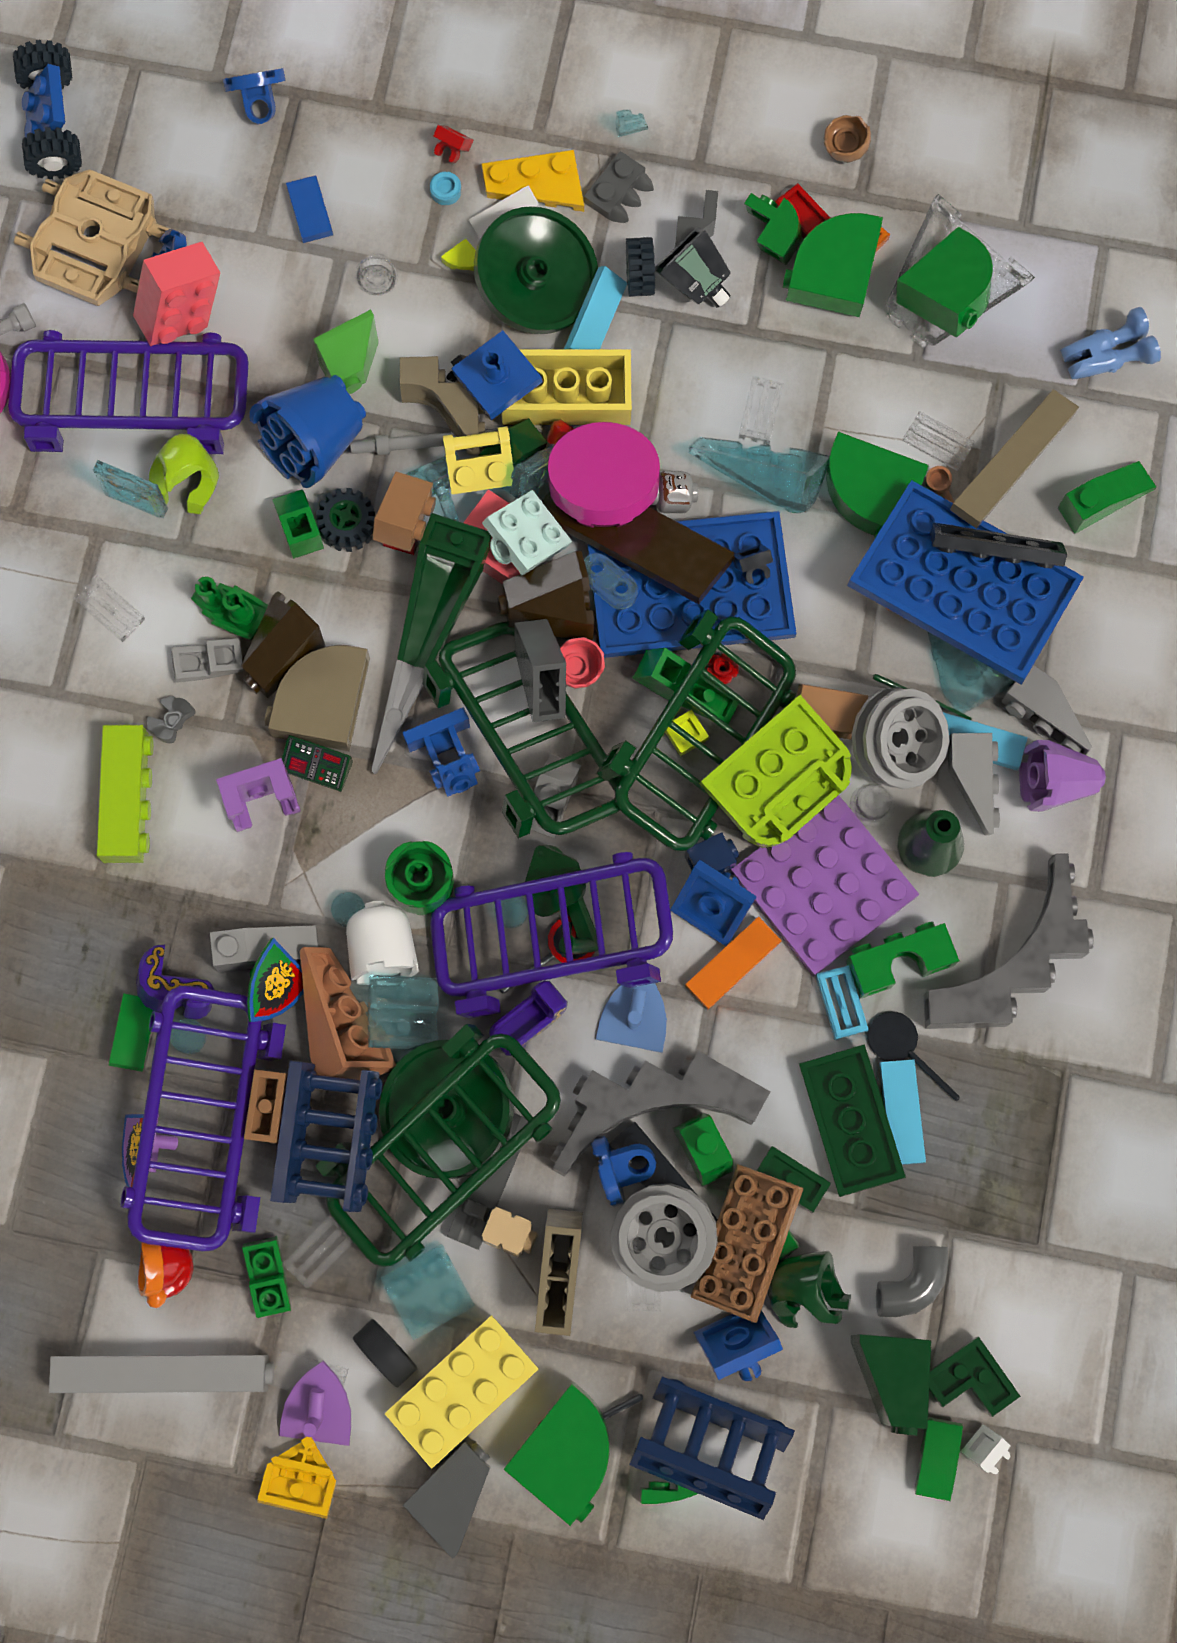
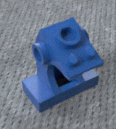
(438, 737)

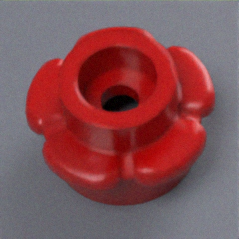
(722, 660)

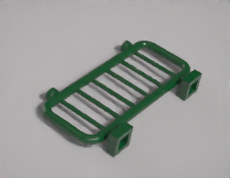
(618, 759)
(522, 804)
(463, 1045)

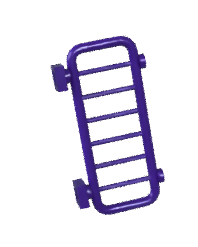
(42, 431)
(635, 974)
(245, 1210)

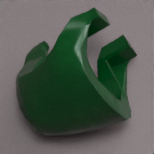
(800, 1282)

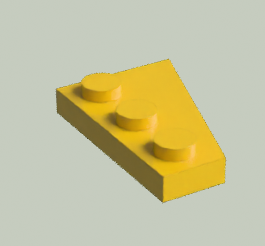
(550, 177)

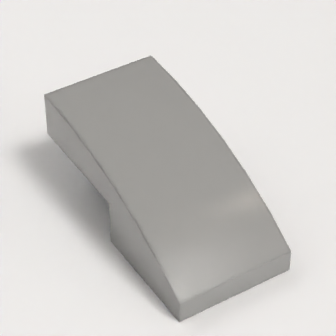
(207, 661)

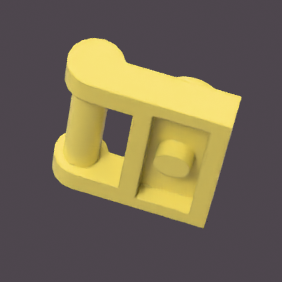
(479, 471)

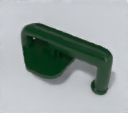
(551, 861)

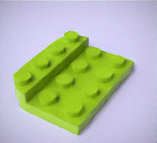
(781, 776)

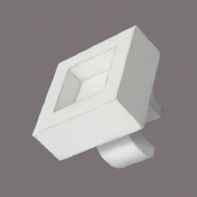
(986, 1449)

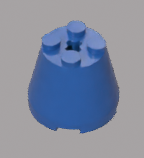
(307, 427)

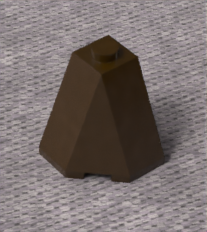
(552, 593)
(280, 641)

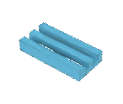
(849, 1029)

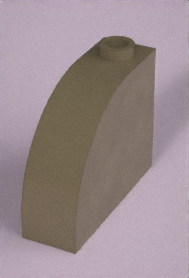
(321, 697)
(558, 1272)

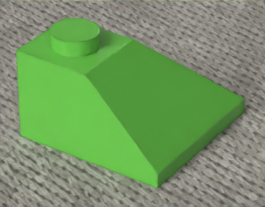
(349, 350)

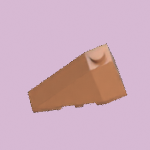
(337, 1020)

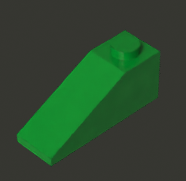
(1105, 495)
(663, 672)

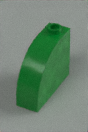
(835, 264)
(949, 283)
(868, 481)
(565, 1456)

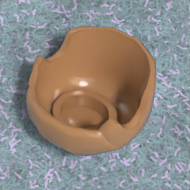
(847, 138)

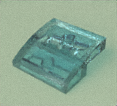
(402, 1011)

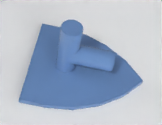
(634, 1018)

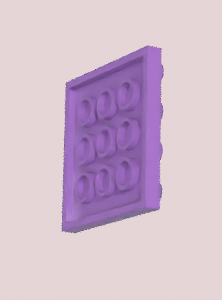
(825, 886)

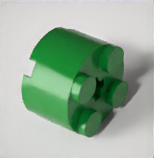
(419, 858)

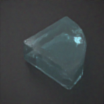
(629, 123)

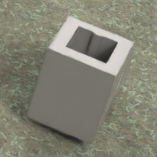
(554, 783)

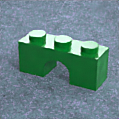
(928, 947)

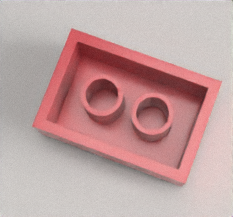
(176, 293)

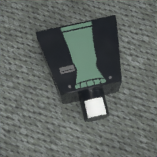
(696, 269)

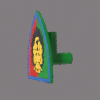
(274, 983)

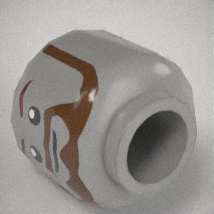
(675, 492)

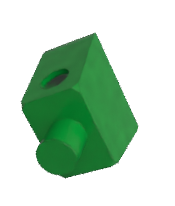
(704, 1148)

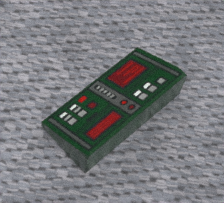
(316, 763)

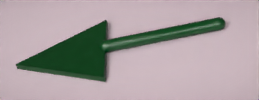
(891, 684)

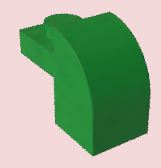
(782, 230)

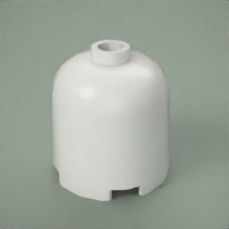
(380, 943)

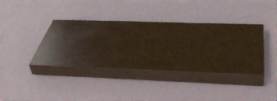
(656, 549)

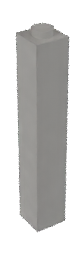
(160, 1374)

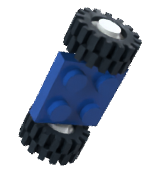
(45, 72)

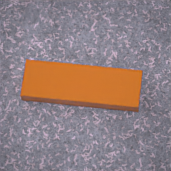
(733, 963)

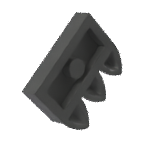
(616, 188)

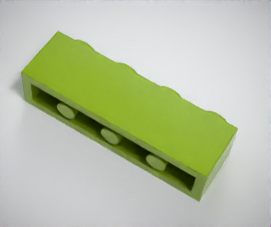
(123, 794)

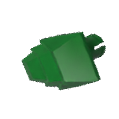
(229, 607)

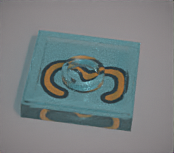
(130, 489)

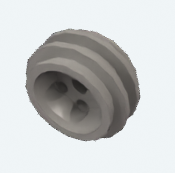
(884, 738)
(638, 1264)

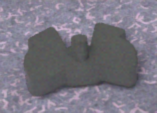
(167, 729)

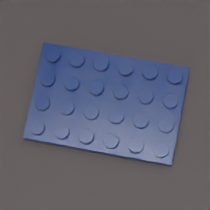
(974, 603)
(663, 615)

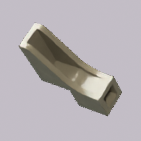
(426, 384)

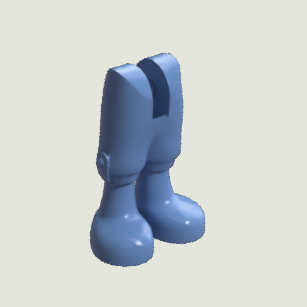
(1100, 346)

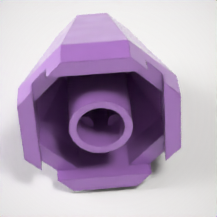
(1057, 776)

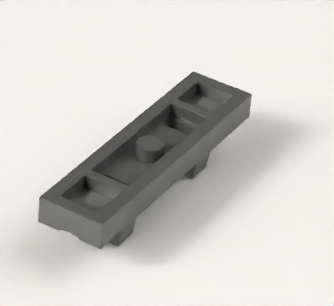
(473, 1217)

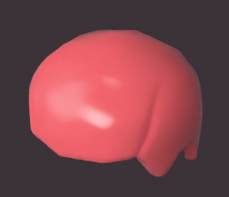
(583, 662)

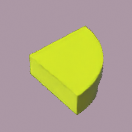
(460, 256)

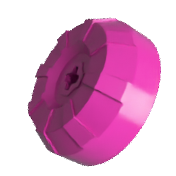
(603, 474)

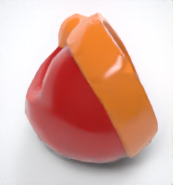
(163, 1272)

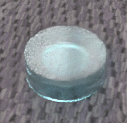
(345, 906)
(514, 912)
(187, 1041)

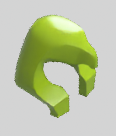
(176, 462)

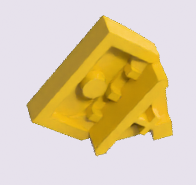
(299, 1481)

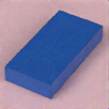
(309, 209)

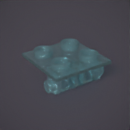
(427, 1291)

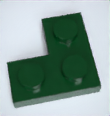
(789, 1170)
(973, 1369)

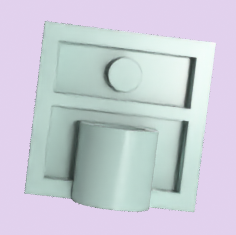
(525, 533)

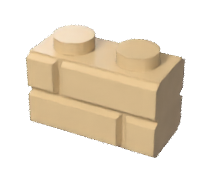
(510, 1233)

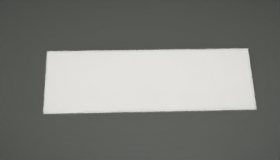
(520, 199)

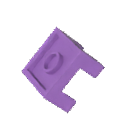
(254, 784)

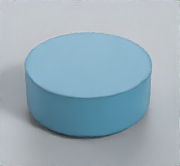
(445, 188)

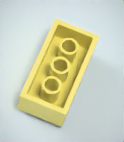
(576, 387)
(461, 1391)

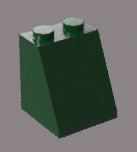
(896, 1379)

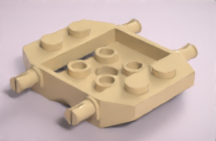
(124, 222)

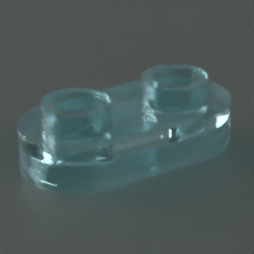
(608, 579)

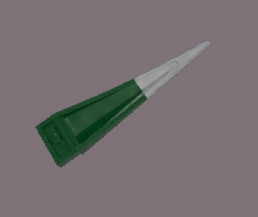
(443, 579)

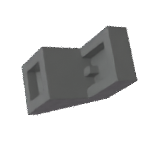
(687, 224)

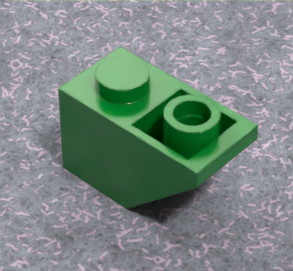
(298, 523)

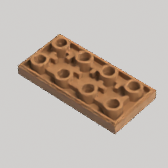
(749, 1242)

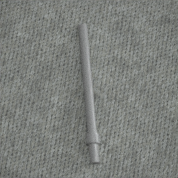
(384, 444)

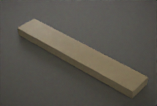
(1014, 459)

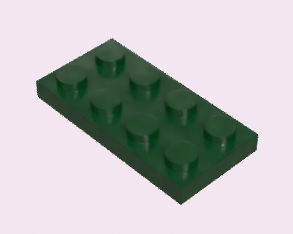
(852, 1120)

